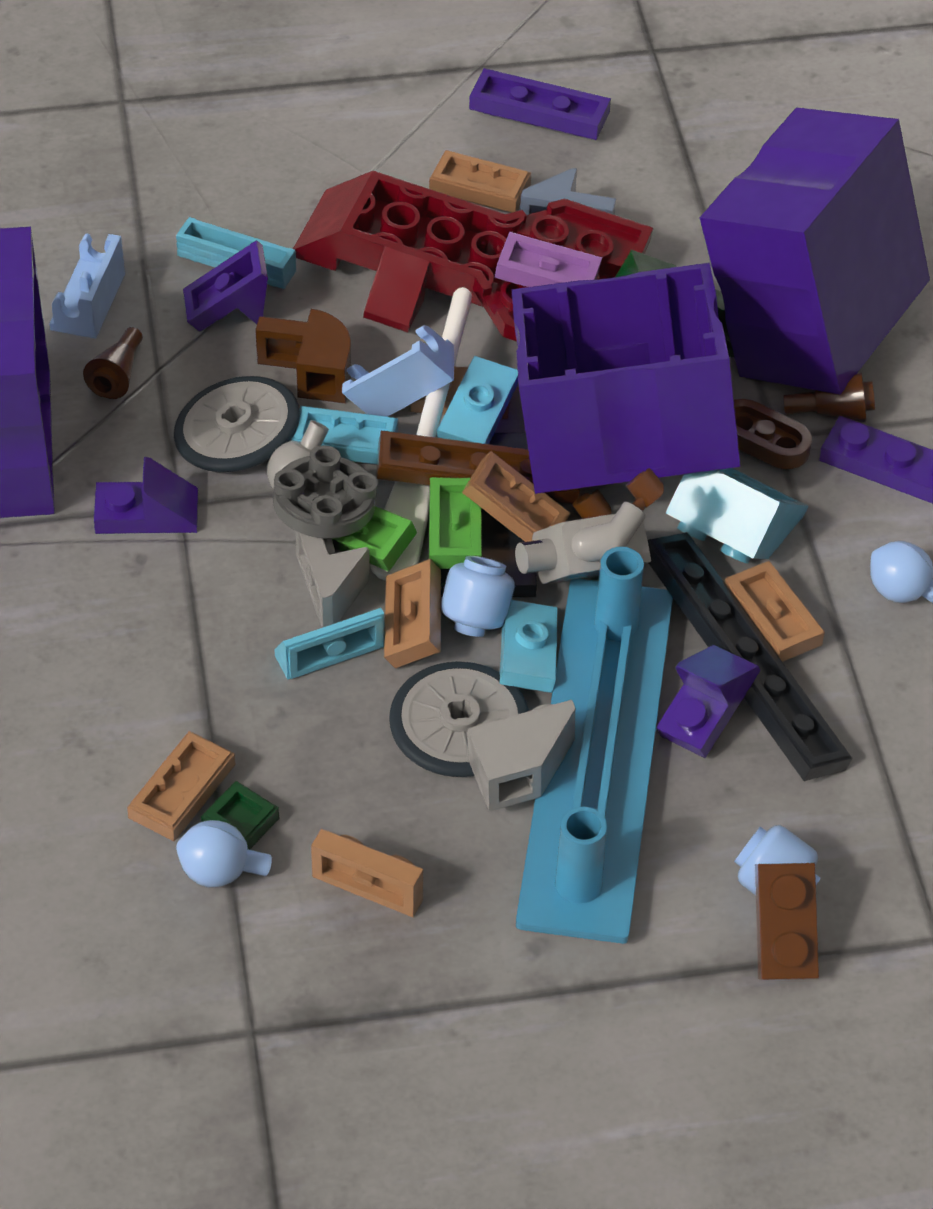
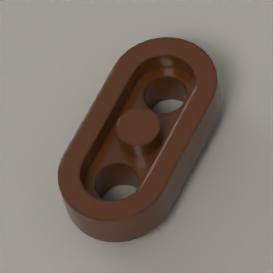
(771, 435)

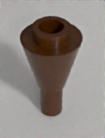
(110, 371)
(851, 403)

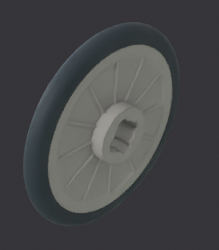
(236, 423)
(432, 699)

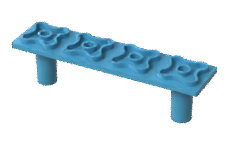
(593, 810)

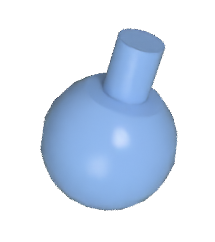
(902, 572)
(217, 854)

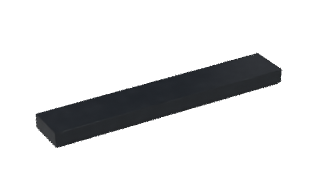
(724, 623)

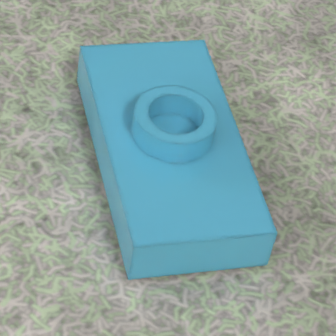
(479, 402)
(349, 432)
(529, 646)

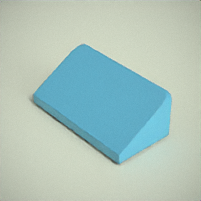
(331, 644)

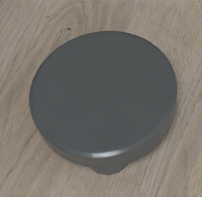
(324, 494)

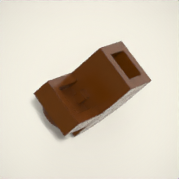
(314, 348)

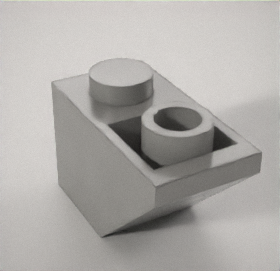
(520, 753)

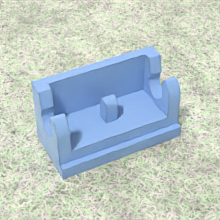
(90, 289)
(403, 378)

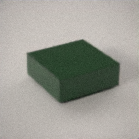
(245, 811)

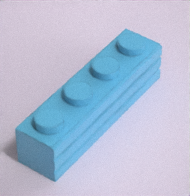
(214, 245)

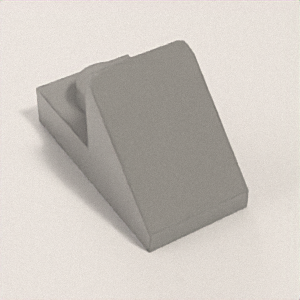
(331, 576)

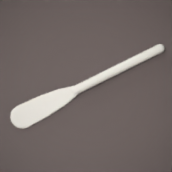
(410, 499)

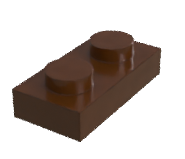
(786, 921)

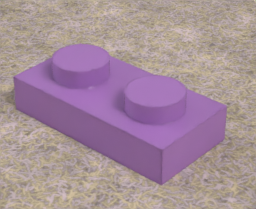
(540, 263)

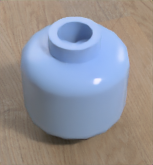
(477, 595)
(772, 847)

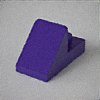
(231, 285)
(153, 506)
(709, 696)

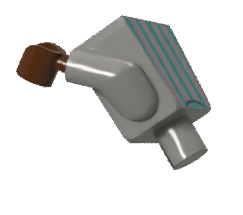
(576, 546)

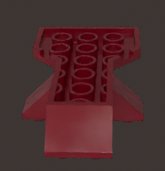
(447, 243)

